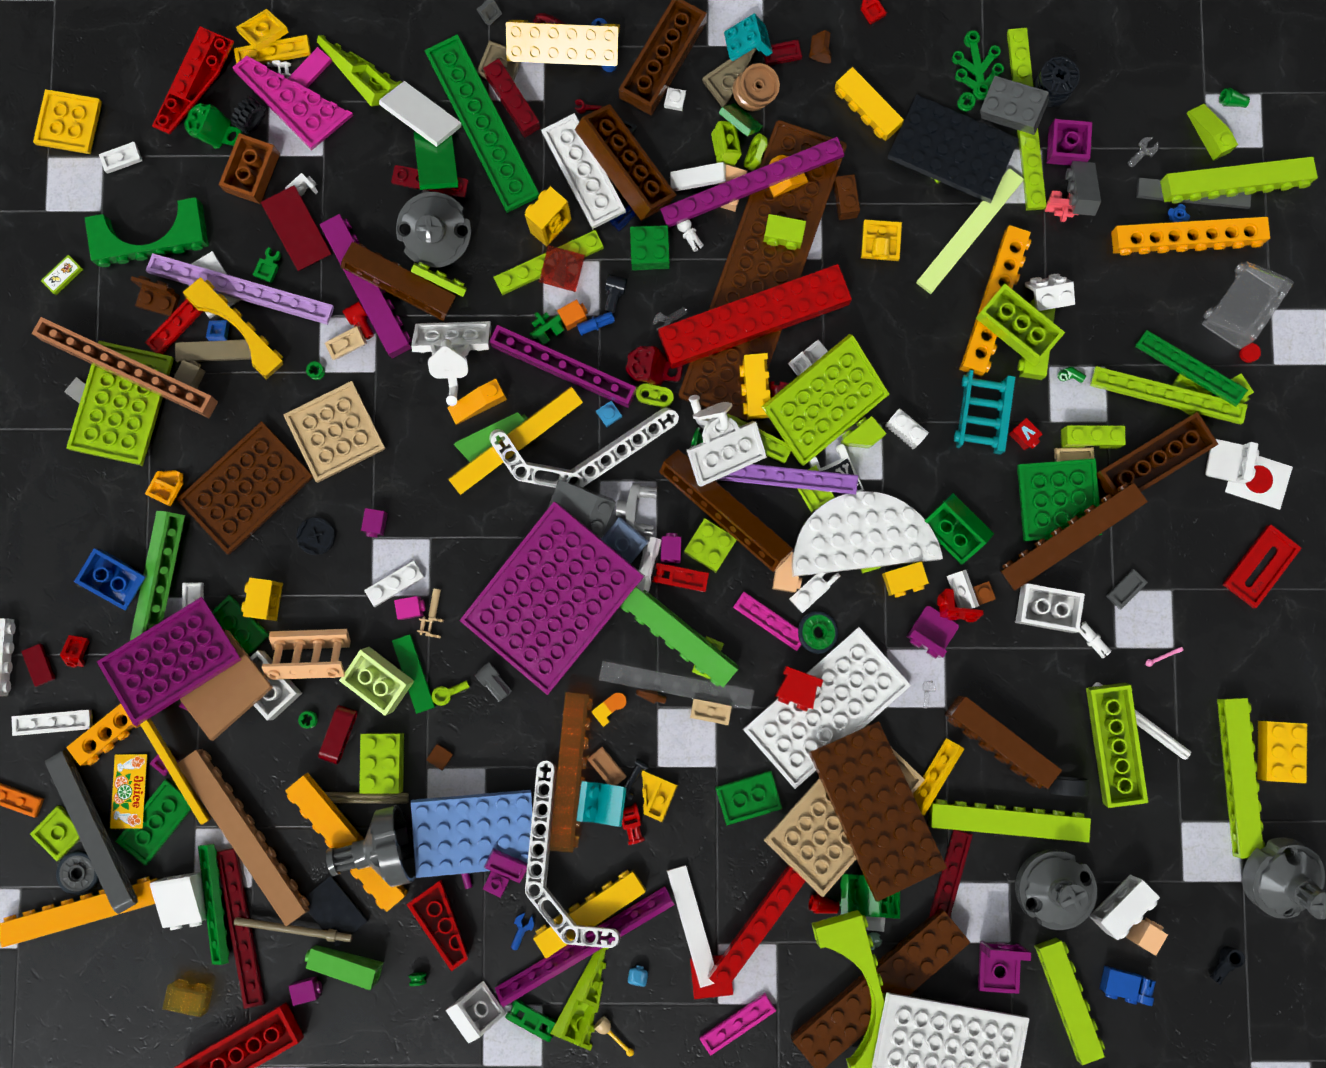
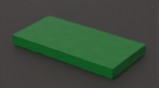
(435, 164)
(160, 819)

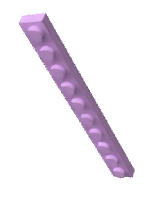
(241, 289)

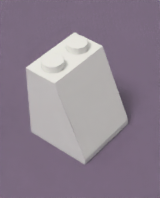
(179, 900)

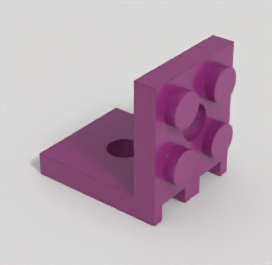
(1005, 955)

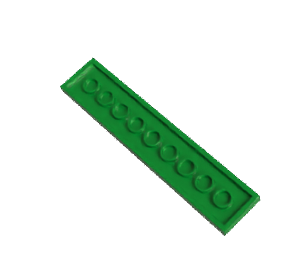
(482, 123)

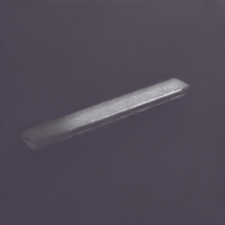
(676, 685)

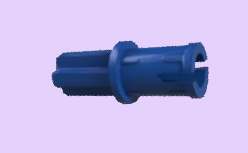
(595, 323)

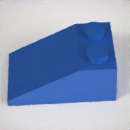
(110, 578)

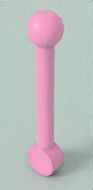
(1149, 662)

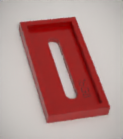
(1270, 574)

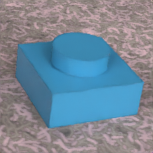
(608, 414)

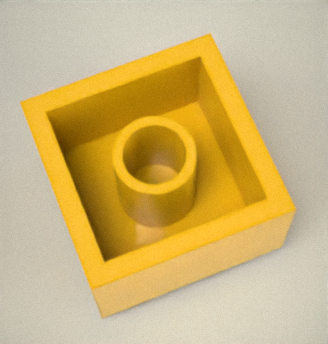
(262, 599)

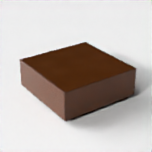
(440, 757)

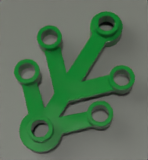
(977, 68)

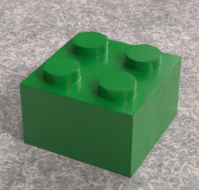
(649, 247)

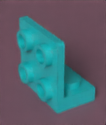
(746, 36)
(601, 803)

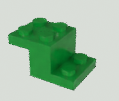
(858, 896)

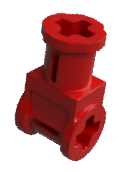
(631, 822)

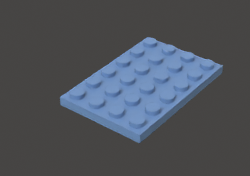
(461, 831)

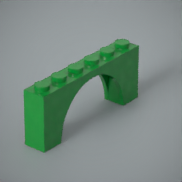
(186, 234)

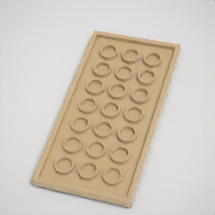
(813, 838)

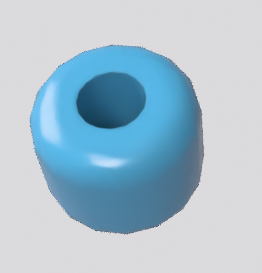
(638, 976)

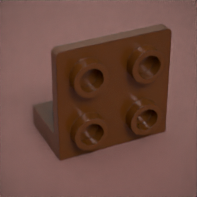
(155, 296)

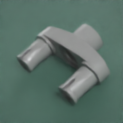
(627, 508)

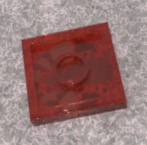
(561, 268)

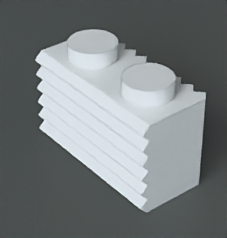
(906, 428)

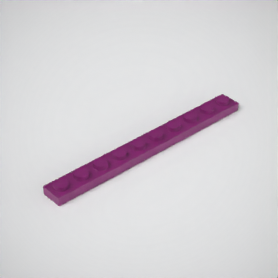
(752, 182)
(572, 954)

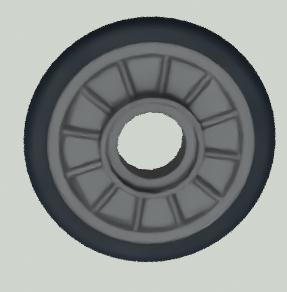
(66, 878)

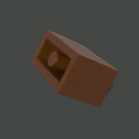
(846, 197)

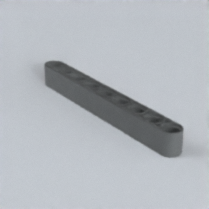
(91, 831)

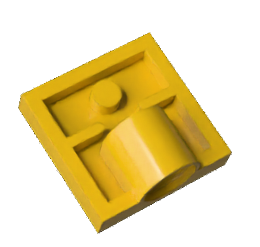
(881, 240)

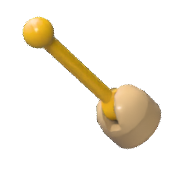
(603, 1027)

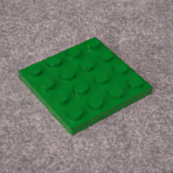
(1055, 494)

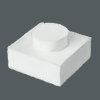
(674, 99)

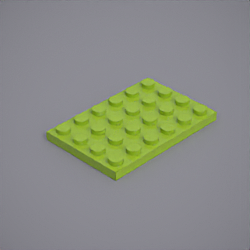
(825, 400)
(115, 414)

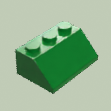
(958, 529)

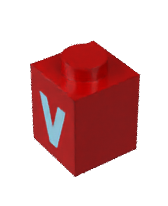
(1026, 434)

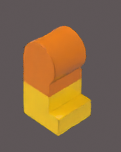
(614, 702)

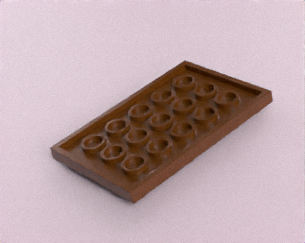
(245, 488)

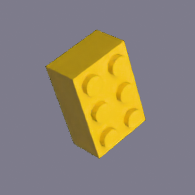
(548, 216)
(1282, 752)

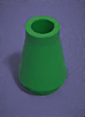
(1233, 98)

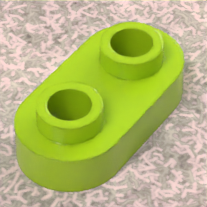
(755, 152)
(655, 393)

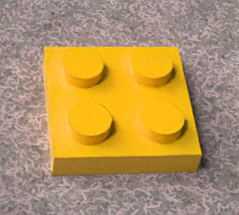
(262, 29)

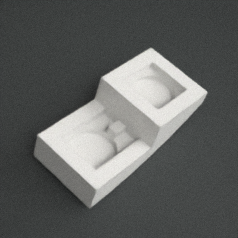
(807, 357)

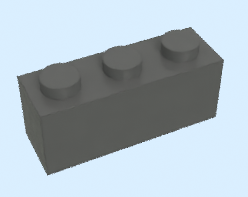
(1083, 188)

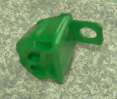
(210, 126)

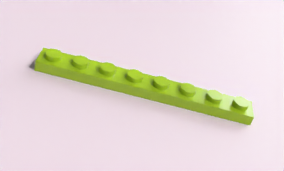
(1167, 395)

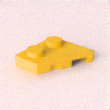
(657, 795)

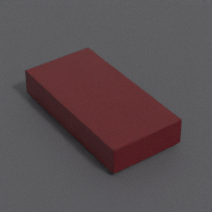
(784, 53)
(38, 665)

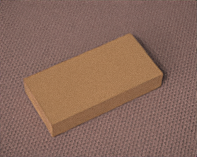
(606, 767)

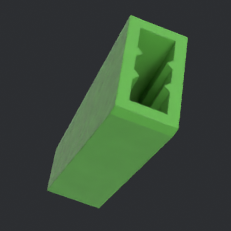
(479, 442)
(344, 966)

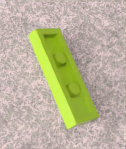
(439, 278)

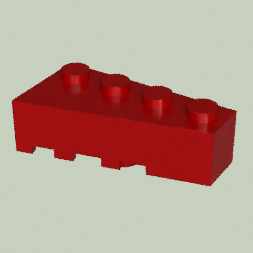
(438, 922)

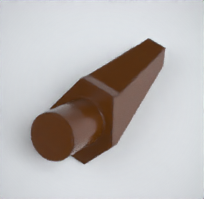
(651, 696)

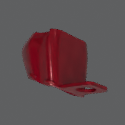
(650, 366)

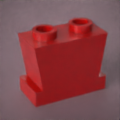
(798, 688)

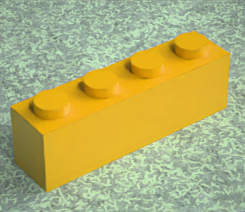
(869, 104)

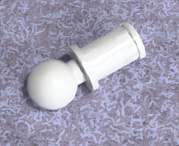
(690, 235)

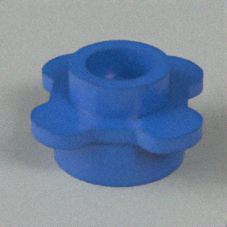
(1181, 210)

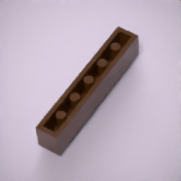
(397, 280)

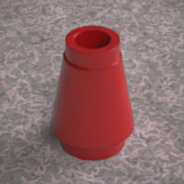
(823, 905)

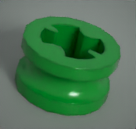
(960, 102)
(320, 375)
(313, 722)
(417, 979)

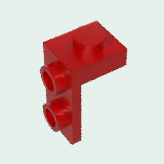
(948, 610)

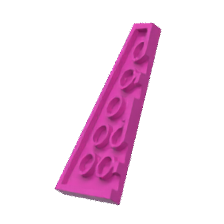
(297, 106)

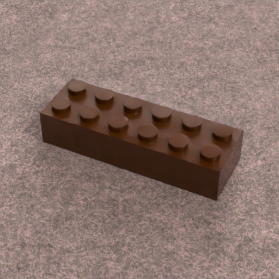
(662, 55)
(625, 161)
(1159, 456)
(1003, 742)

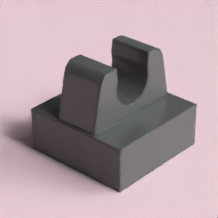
(489, 11)

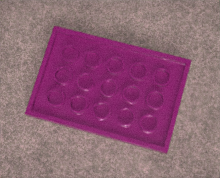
(168, 661)

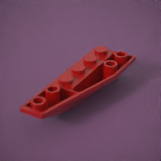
(194, 77)

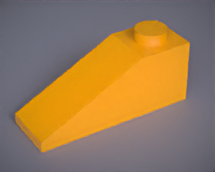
(477, 401)

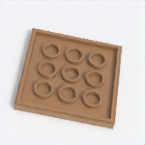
(227, 695)

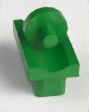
(553, 323)

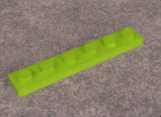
(532, 269)

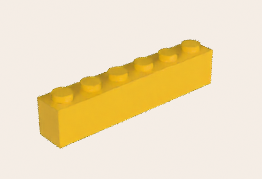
(592, 911)

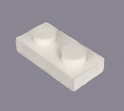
(120, 157)
(963, 590)

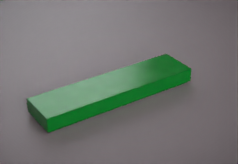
(412, 667)

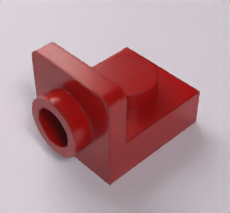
(74, 651)

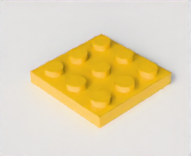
(67, 121)

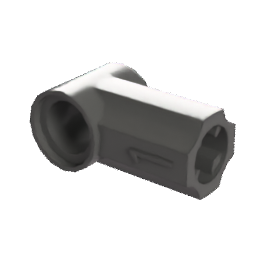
(490, 678)

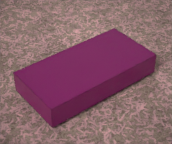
(506, 865)

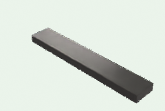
(1152, 190)

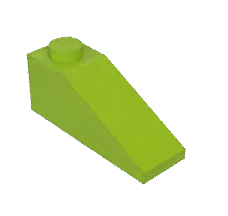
(1212, 131)

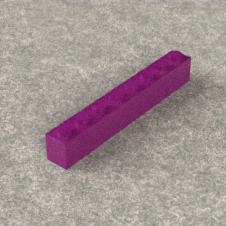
(371, 297)
(563, 366)

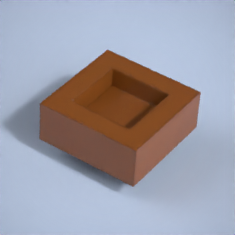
(984, 593)

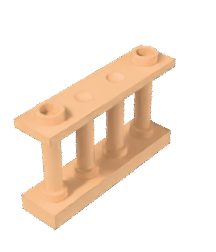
(306, 640)

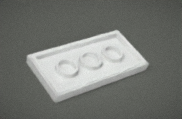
(420, 113)

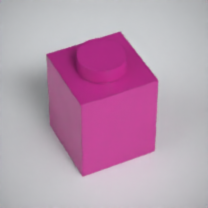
(409, 607)

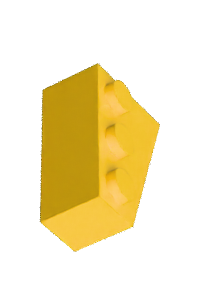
(755, 385)

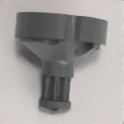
(434, 229)
(384, 849)
(1285, 879)
(1056, 888)

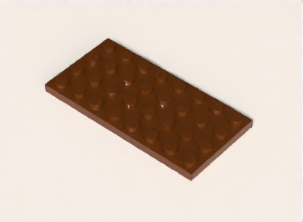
(877, 811)

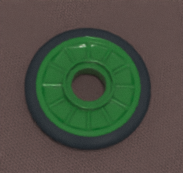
(806, 632)

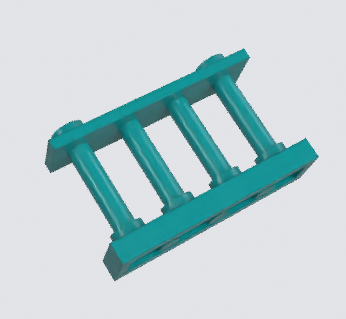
(1003, 406)

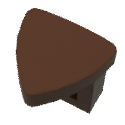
(820, 47)

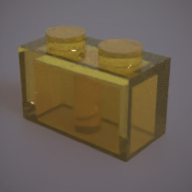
(187, 998)

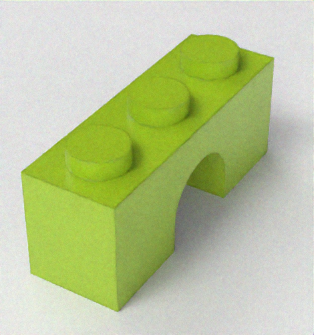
(1103, 436)

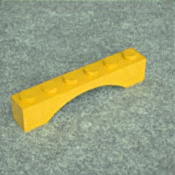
(205, 299)

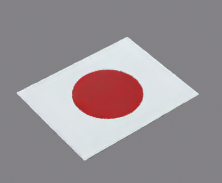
(1267, 485)

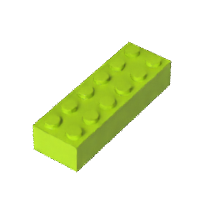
(1117, 745)

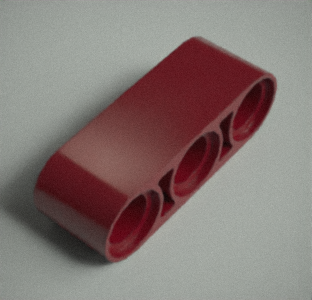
(338, 734)

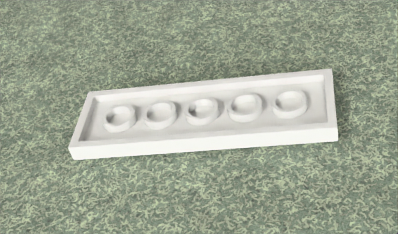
(583, 172)

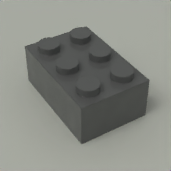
(1014, 105)

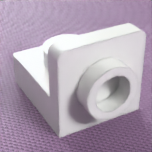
(303, 183)

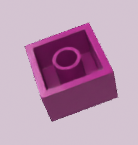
(1069, 141)

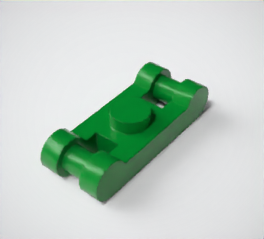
(531, 1020)

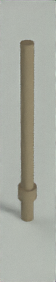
(330, 935)

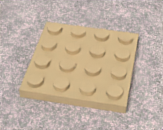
(334, 431)

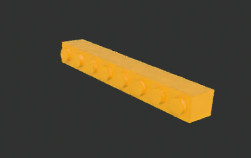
(339, 833)
(68, 915)

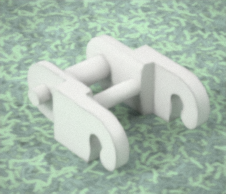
(277, 63)

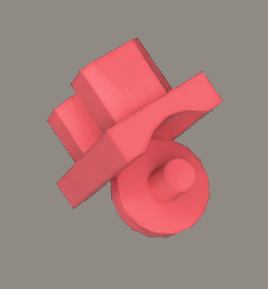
(1059, 206)

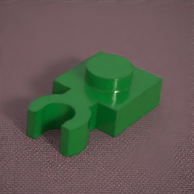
(267, 269)

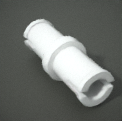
(1094, 640)

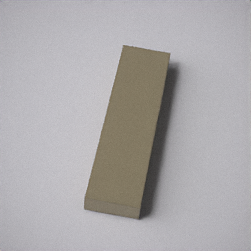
(212, 351)

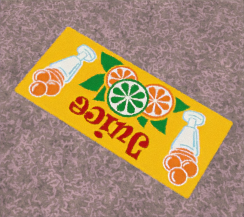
(128, 791)

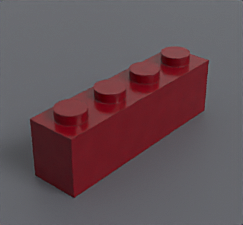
(511, 98)

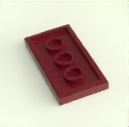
(296, 228)

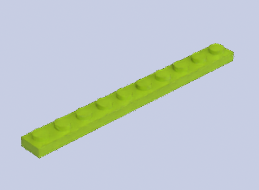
(1028, 143)

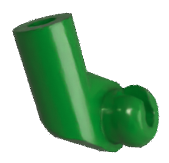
(1071, 373)

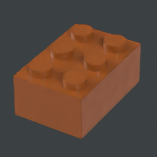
(249, 168)

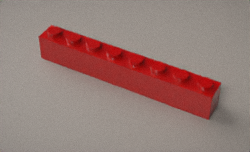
(756, 928)

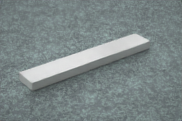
(692, 924)

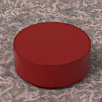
(1250, 353)

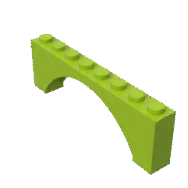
(849, 937)

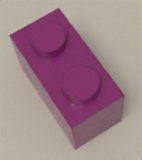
(671, 548)

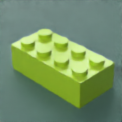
(1020, 325)

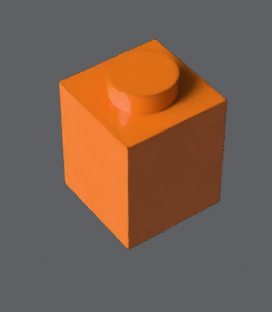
(572, 314)

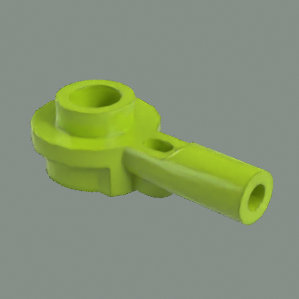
(442, 695)

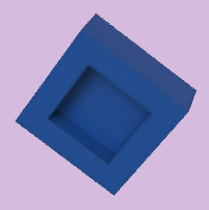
(218, 330)

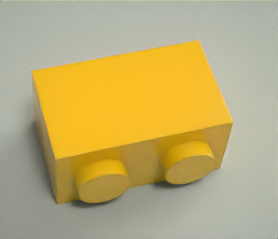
(904, 579)

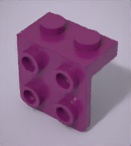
(932, 632)

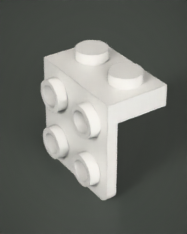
(1052, 292)
(1232, 461)

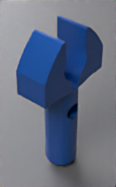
(521, 930)

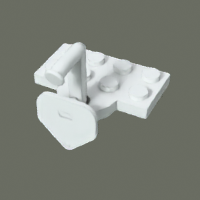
(449, 347)
(724, 443)

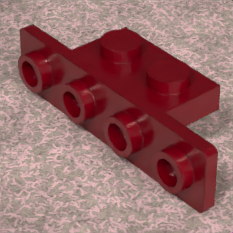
(409, 178)

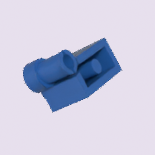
(1127, 985)

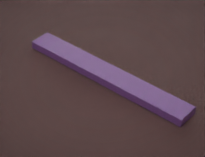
(795, 478)

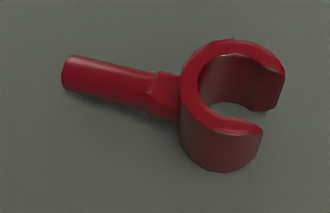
(585, 106)

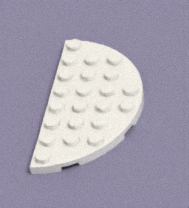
(863, 534)

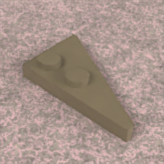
(722, 78)

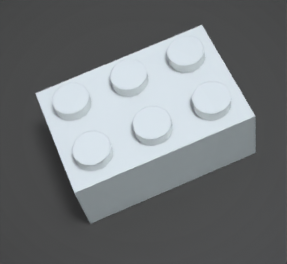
(1050, 608)
(280, 696)
(1124, 907)

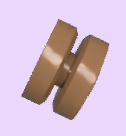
(756, 87)

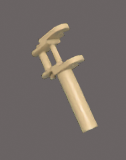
(432, 615)

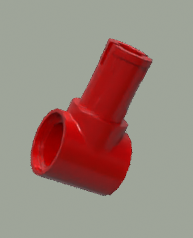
(357, 316)

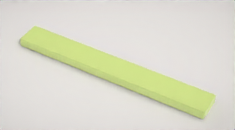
(968, 233)

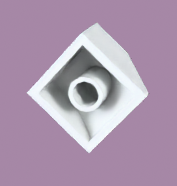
(475, 1012)

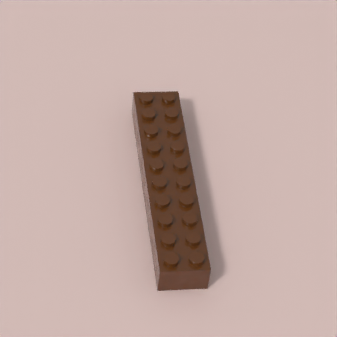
(901, 971)

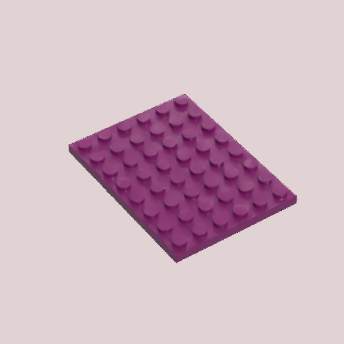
(551, 597)

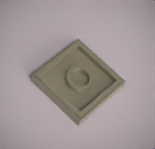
(492, 53)

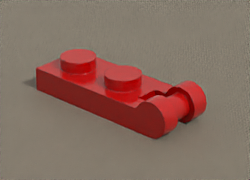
(681, 577)

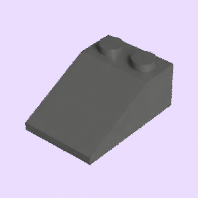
(585, 505)

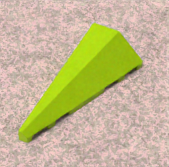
(359, 72)
(577, 1017)

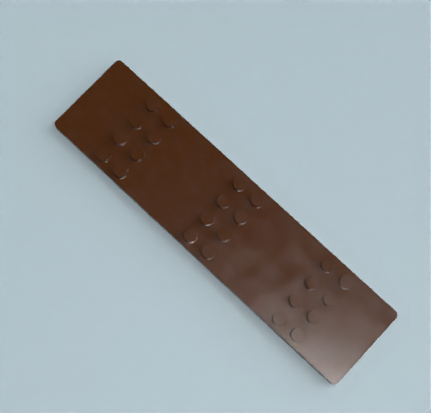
(759, 266)

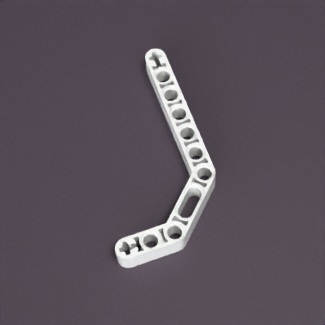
(594, 460)
(543, 861)

